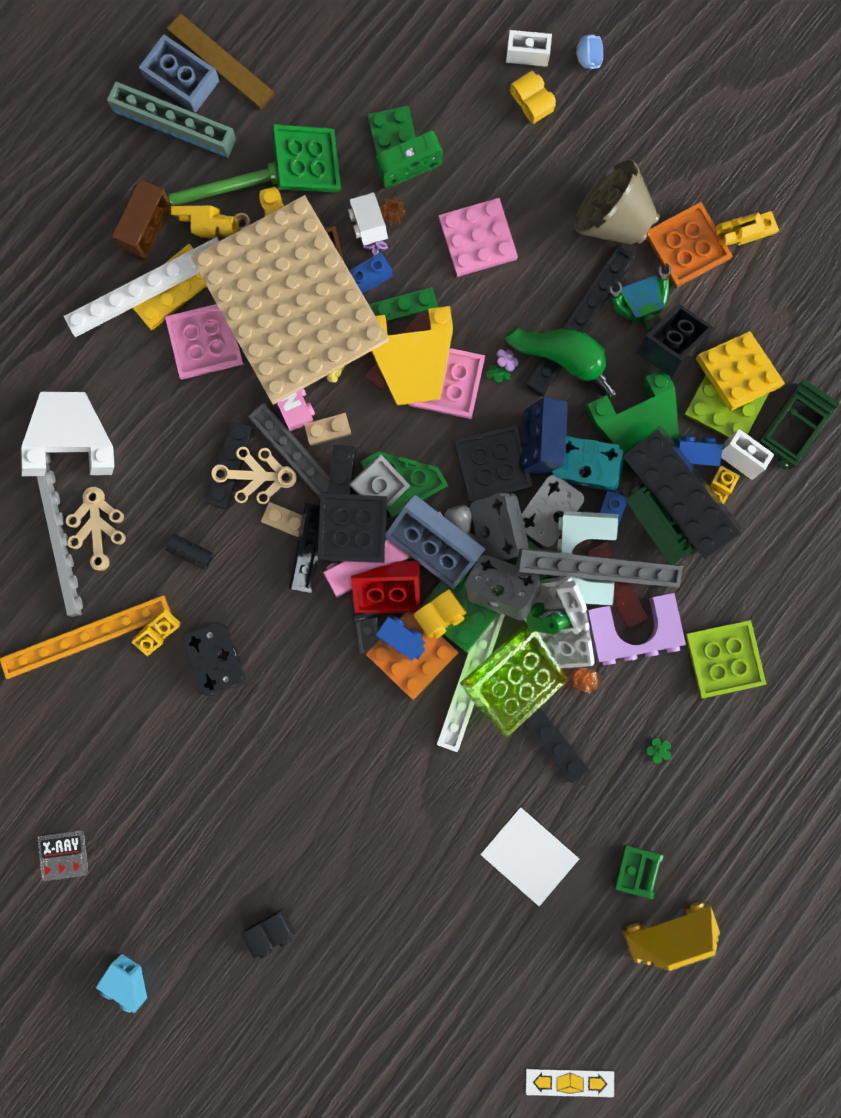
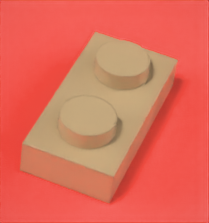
(327, 429)
(282, 519)

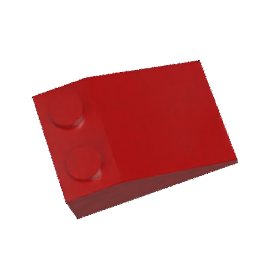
(388, 588)

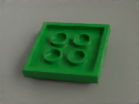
(305, 158)
(475, 620)

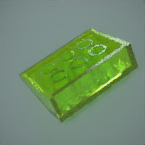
(514, 680)

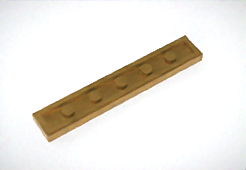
(223, 62)

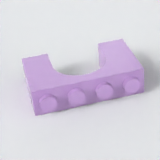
(665, 635)

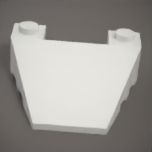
(65, 425)

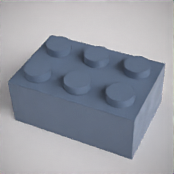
(179, 73)

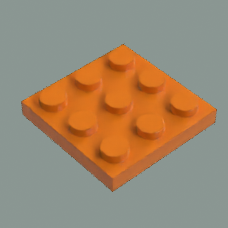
(688, 244)
(415, 674)

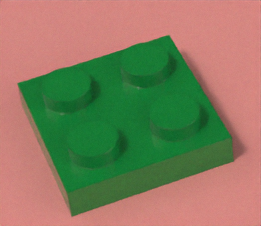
(391, 128)

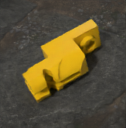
(206, 221)
(747, 228)

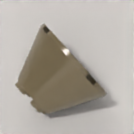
(618, 207)

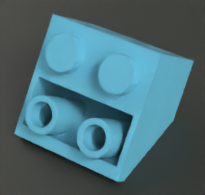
(124, 984)

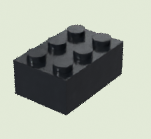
(675, 340)

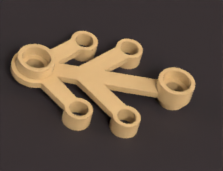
(258, 475)
(95, 525)

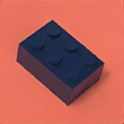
(544, 436)

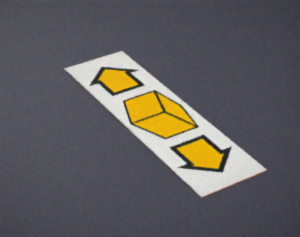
(570, 1083)

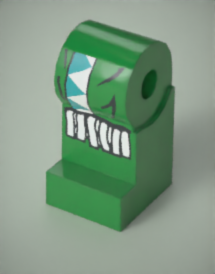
(547, 620)

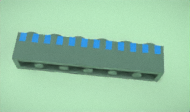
(172, 119)

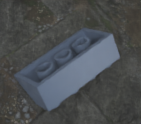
(434, 542)

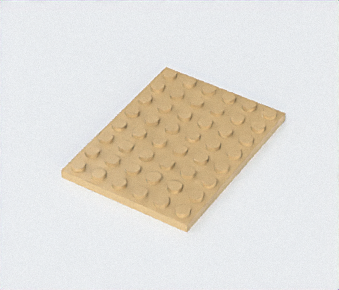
(289, 299)

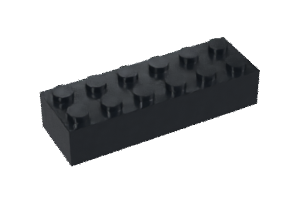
(682, 492)

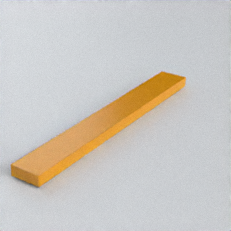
(82, 638)

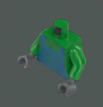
(642, 299)

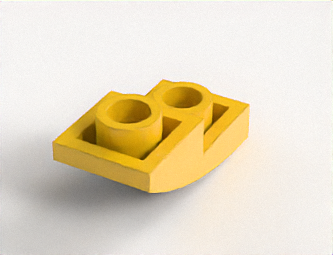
(723, 483)
(155, 632)

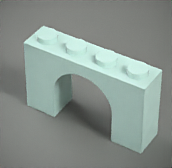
(584, 526)

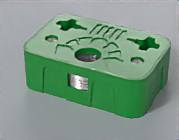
(409, 159)

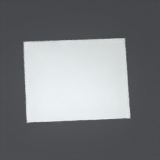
(529, 856)

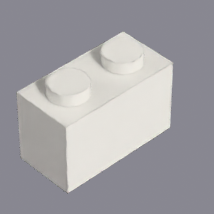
(528, 48)
(368, 219)
(746, 454)

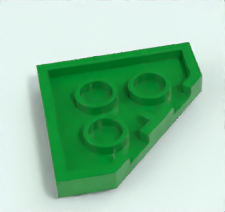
(422, 478)

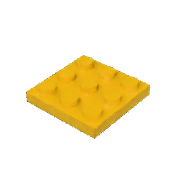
(739, 371)

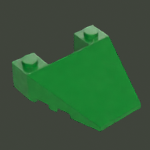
(640, 420)

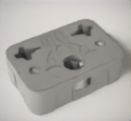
(543, 507)

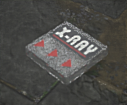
(63, 855)

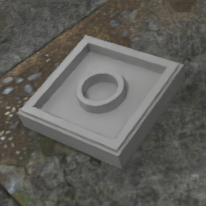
(380, 480)

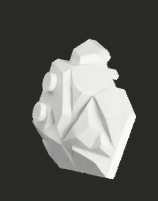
(572, 644)

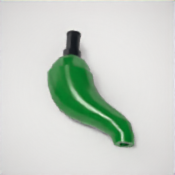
(570, 349)

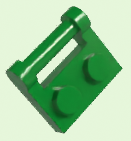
(632, 868)

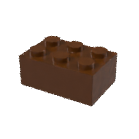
(141, 220)

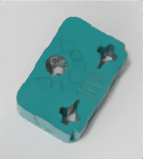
(591, 456)

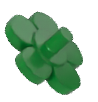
(498, 373)
(658, 750)

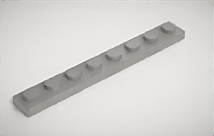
(59, 541)

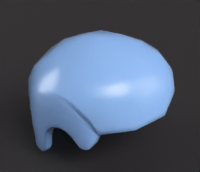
(590, 51)

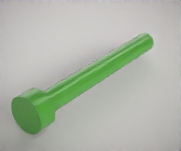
(224, 186)

